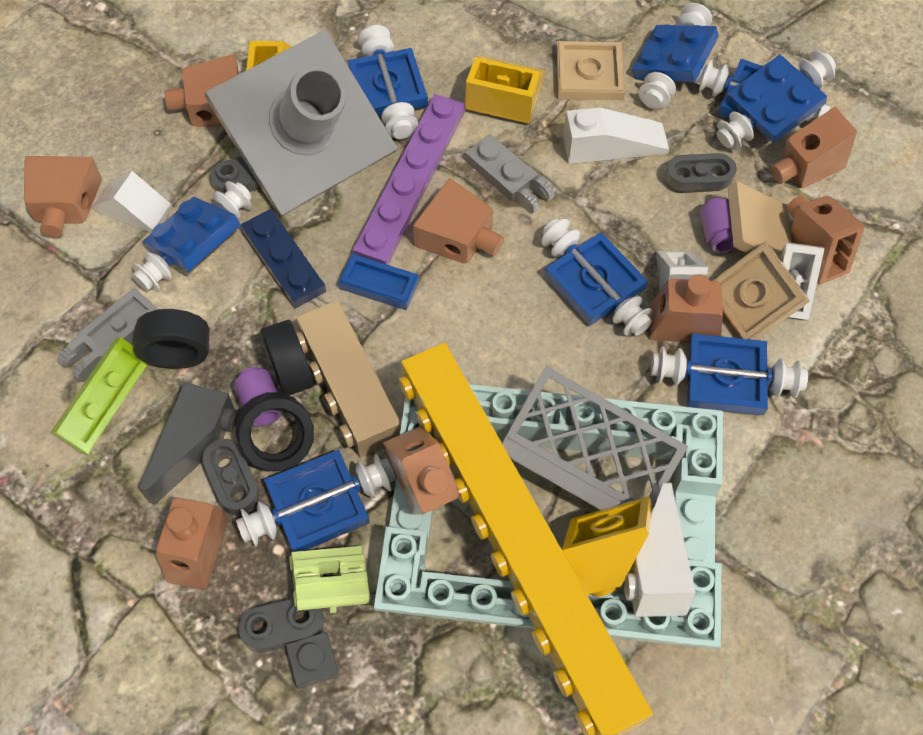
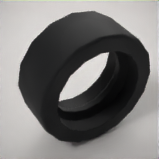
(171, 339)
(287, 357)
(287, 458)

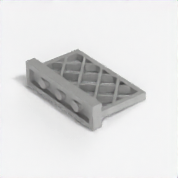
(571, 477)

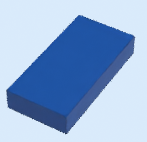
(378, 281)

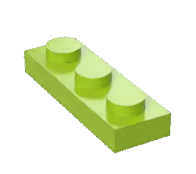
(99, 397)

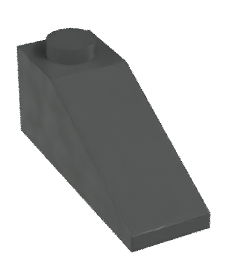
(194, 423)

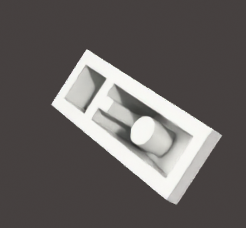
(610, 135)
(661, 572)

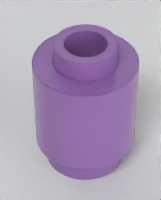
(717, 224)
(252, 383)

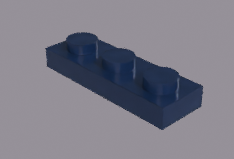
(283, 258)

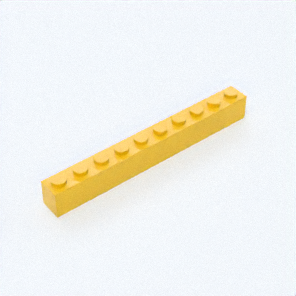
(524, 548)

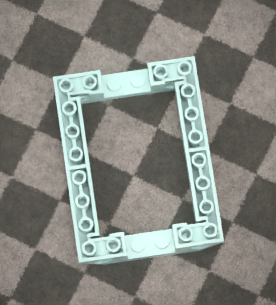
(410, 590)

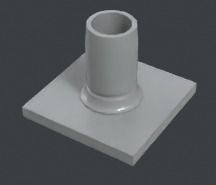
(301, 122)

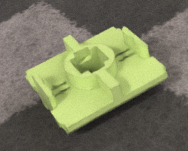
(344, 588)

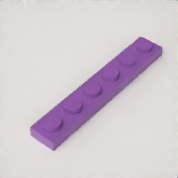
(409, 180)

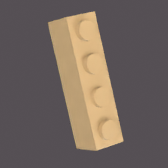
(349, 379)

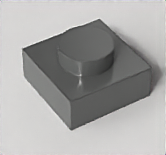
(312, 660)

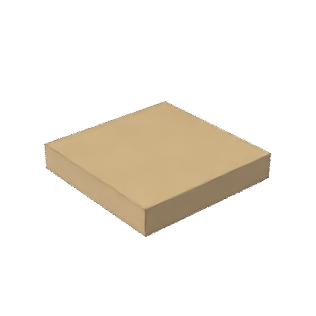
(590, 70)
(757, 219)
(759, 293)

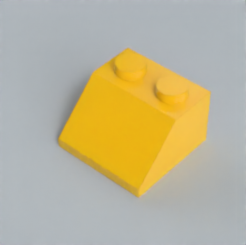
(606, 544)

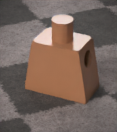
(196, 81)
(816, 150)
(59, 190)
(456, 225)
(828, 226)
(686, 309)
(421, 472)
(191, 537)

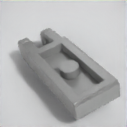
(508, 173)
(97, 336)

